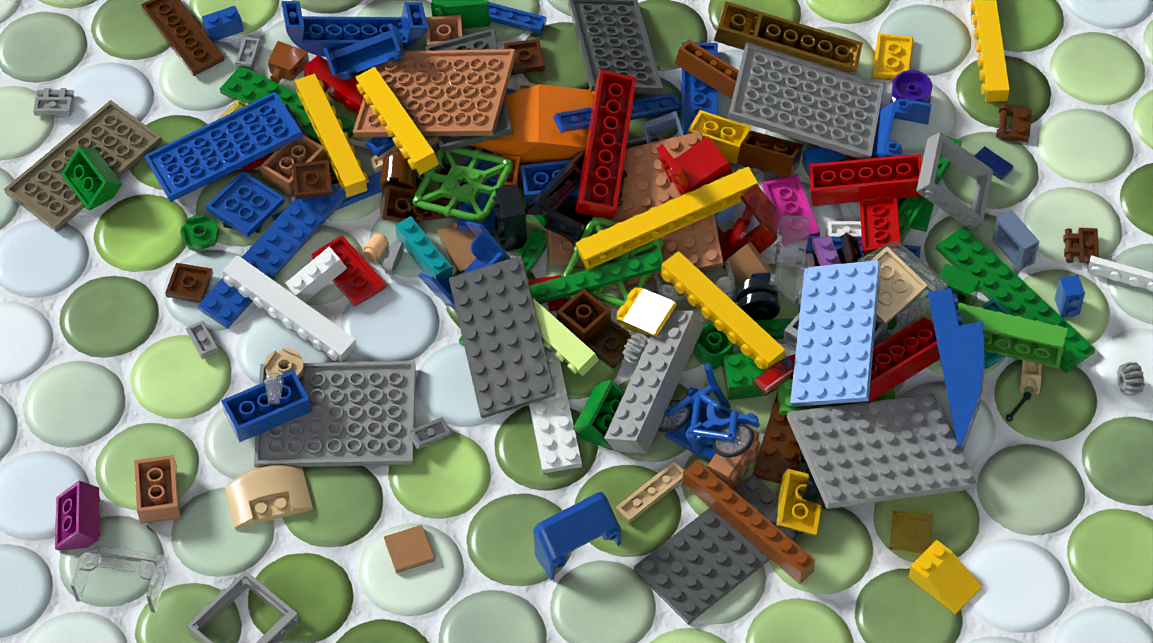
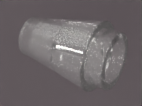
(274, 387)

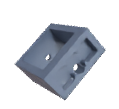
(661, 125)
(1015, 240)

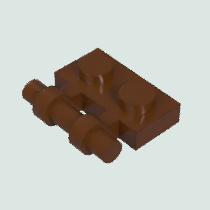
(1087, 244)

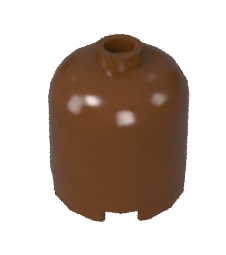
(397, 171)

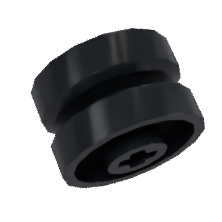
(758, 299)

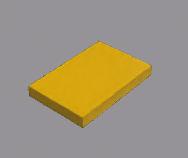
(892, 55)

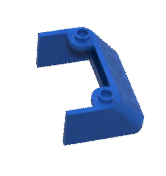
(366, 54)
(900, 109)
(483, 248)
(573, 529)

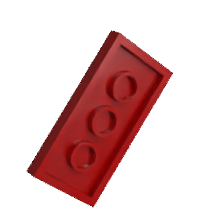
(879, 222)
(359, 279)

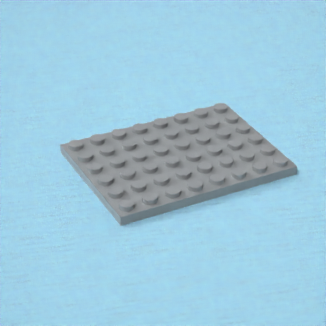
(806, 101)
(355, 419)
(880, 451)

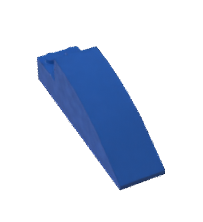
(961, 359)

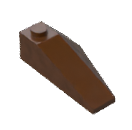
(398, 205)

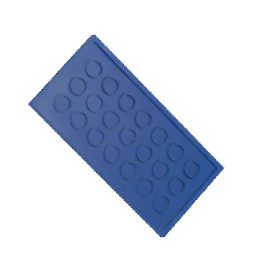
(223, 146)

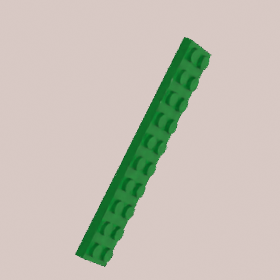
(1000, 282)

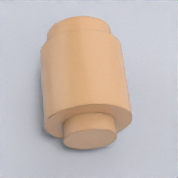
(375, 247)

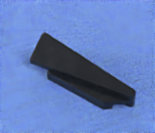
(558, 188)

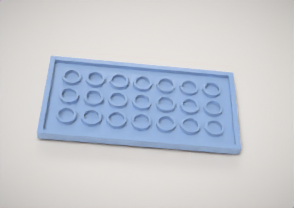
(836, 334)

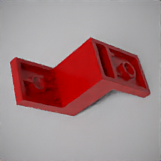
(694, 167)

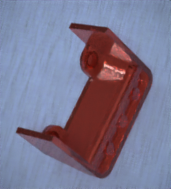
(761, 236)

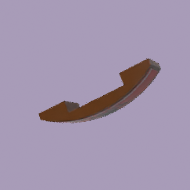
(775, 375)

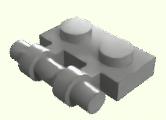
(53, 102)

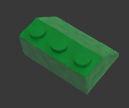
(91, 177)
(599, 413)

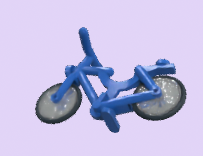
(729, 441)

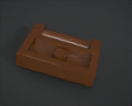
(1020, 123)

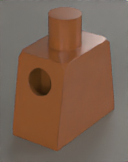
(287, 62)

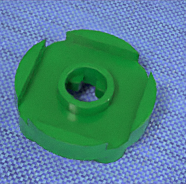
(199, 241)

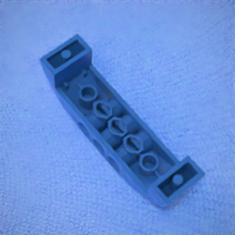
(317, 32)

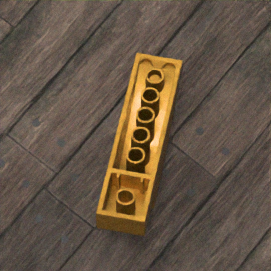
(744, 25)

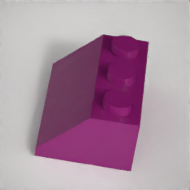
(77, 517)

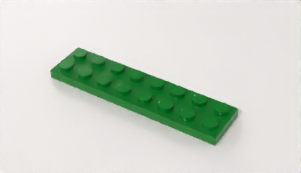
(251, 86)

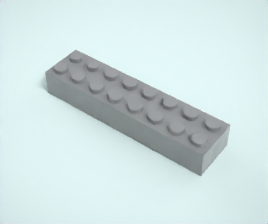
(654, 383)

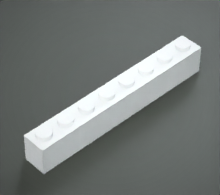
(289, 309)

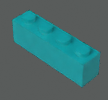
(423, 250)

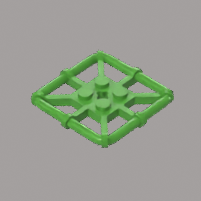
(468, 192)
(598, 293)

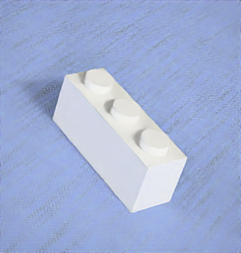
(316, 275)

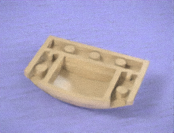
(267, 495)

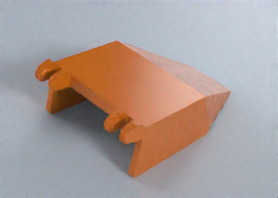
(533, 126)

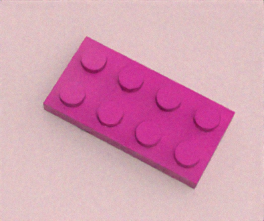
(790, 199)

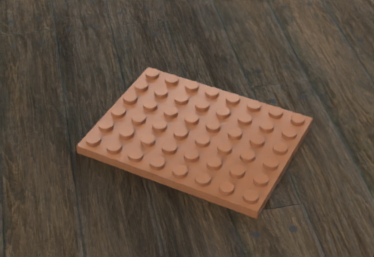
(445, 91)
(648, 188)

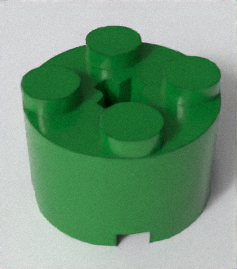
(712, 346)

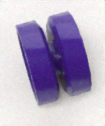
(912, 86)

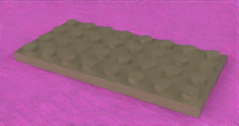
(115, 136)

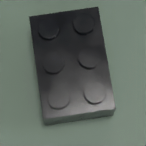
(510, 217)

